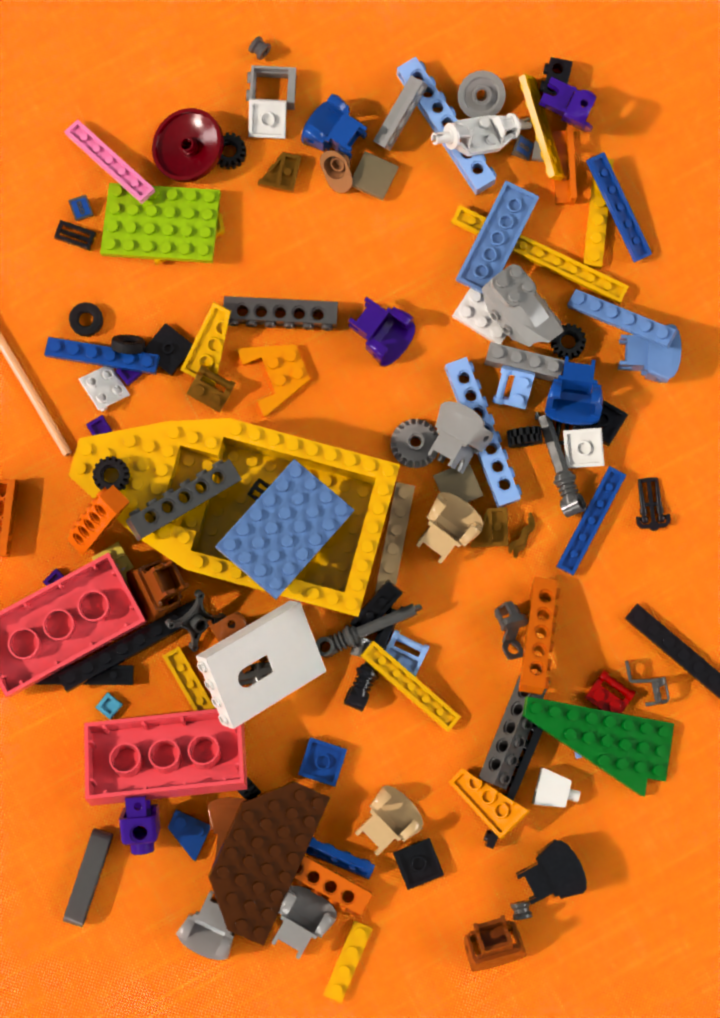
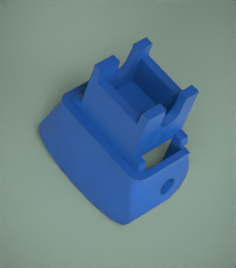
(332, 127)
(571, 395)

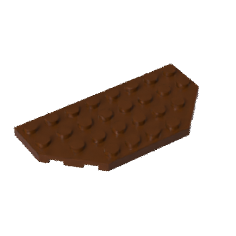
(264, 856)

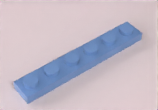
(622, 318)

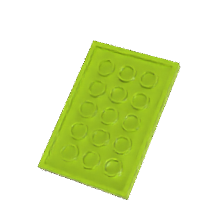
(167, 226)

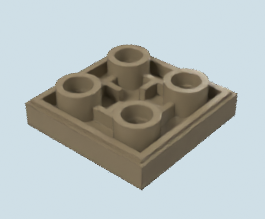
(374, 175)
(459, 484)

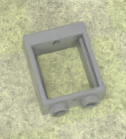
(273, 72)

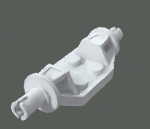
(481, 133)

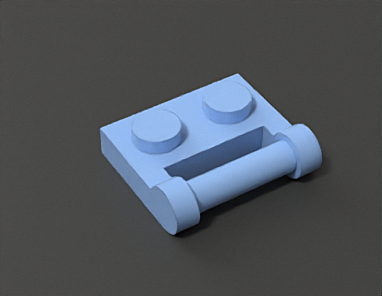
(520, 388)
(406, 659)

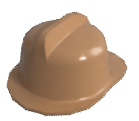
(337, 170)

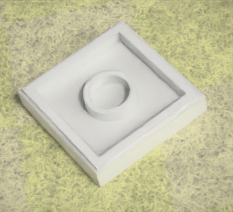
(267, 118)
(584, 447)

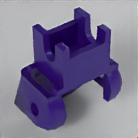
(574, 113)
(386, 331)

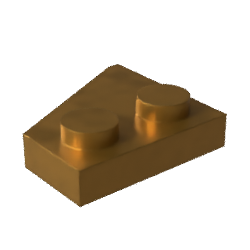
(282, 173)
(494, 529)

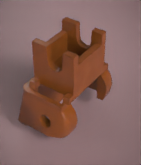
(156, 585)
(222, 630)
(222, 815)
(494, 944)

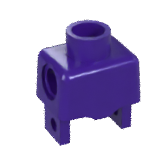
(135, 814)

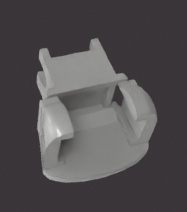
(458, 429)
(303, 918)
(206, 932)

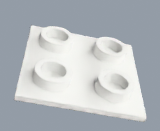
(104, 387)

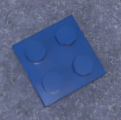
(322, 762)

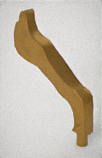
(520, 544)

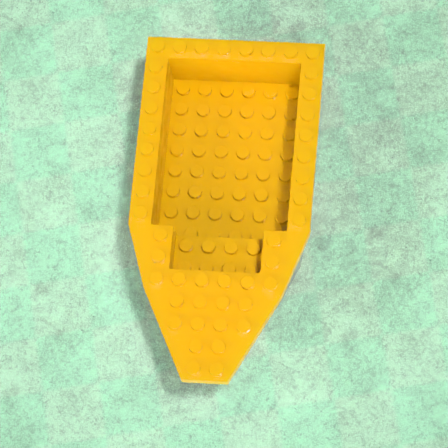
(175, 451)

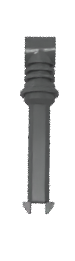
(572, 502)
(353, 635)

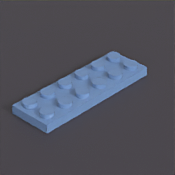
(497, 236)

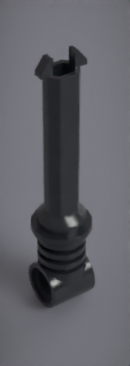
(358, 694)

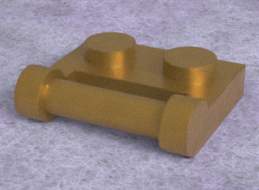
(207, 393)

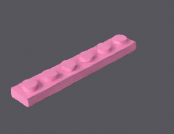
(109, 161)

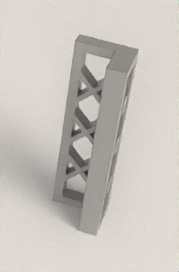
(400, 112)

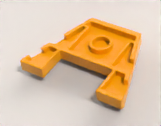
(283, 368)

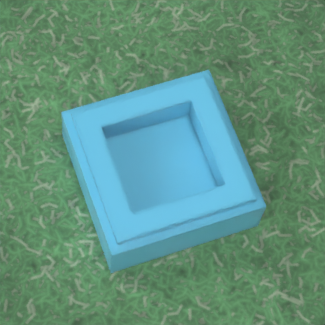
(109, 705)

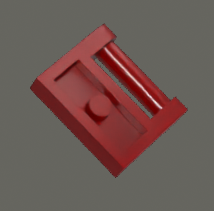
(606, 700)

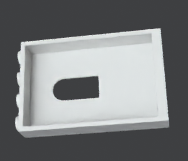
(291, 652)

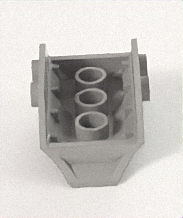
(519, 308)

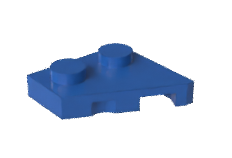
(189, 832)

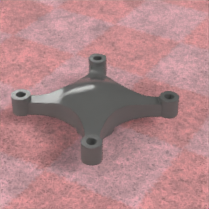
(195, 620)

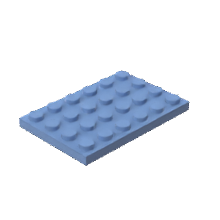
(284, 529)

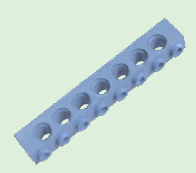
(477, 182)
(501, 497)

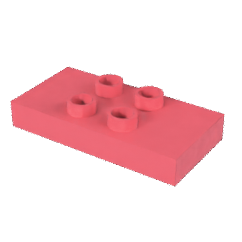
(65, 623)
(163, 757)

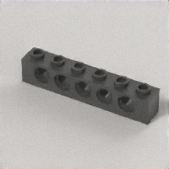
(290, 307)
(142, 528)
(508, 741)

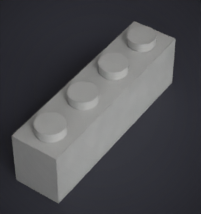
(543, 366)

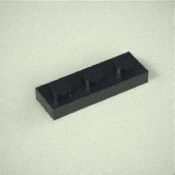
(378, 604)

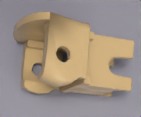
(450, 524)
(391, 818)

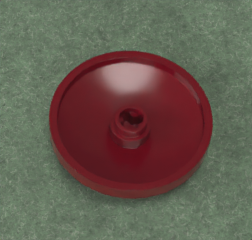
(187, 145)

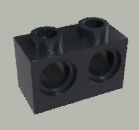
(555, 63)

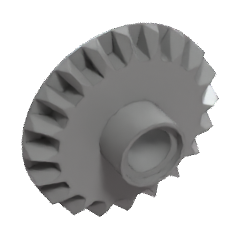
(492, 100)
(403, 450)

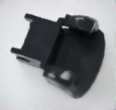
(555, 872)

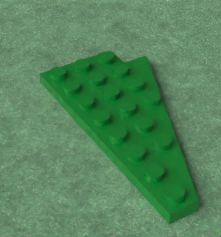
(616, 743)

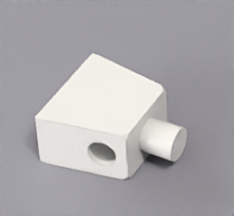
(553, 790)

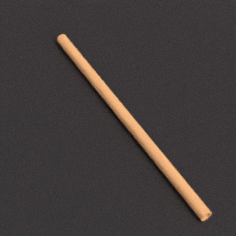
(34, 397)

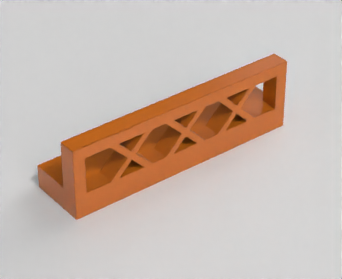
(566, 188)
(8, 515)

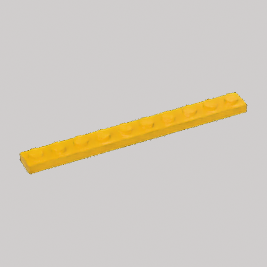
(550, 259)

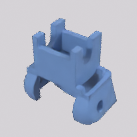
(651, 359)

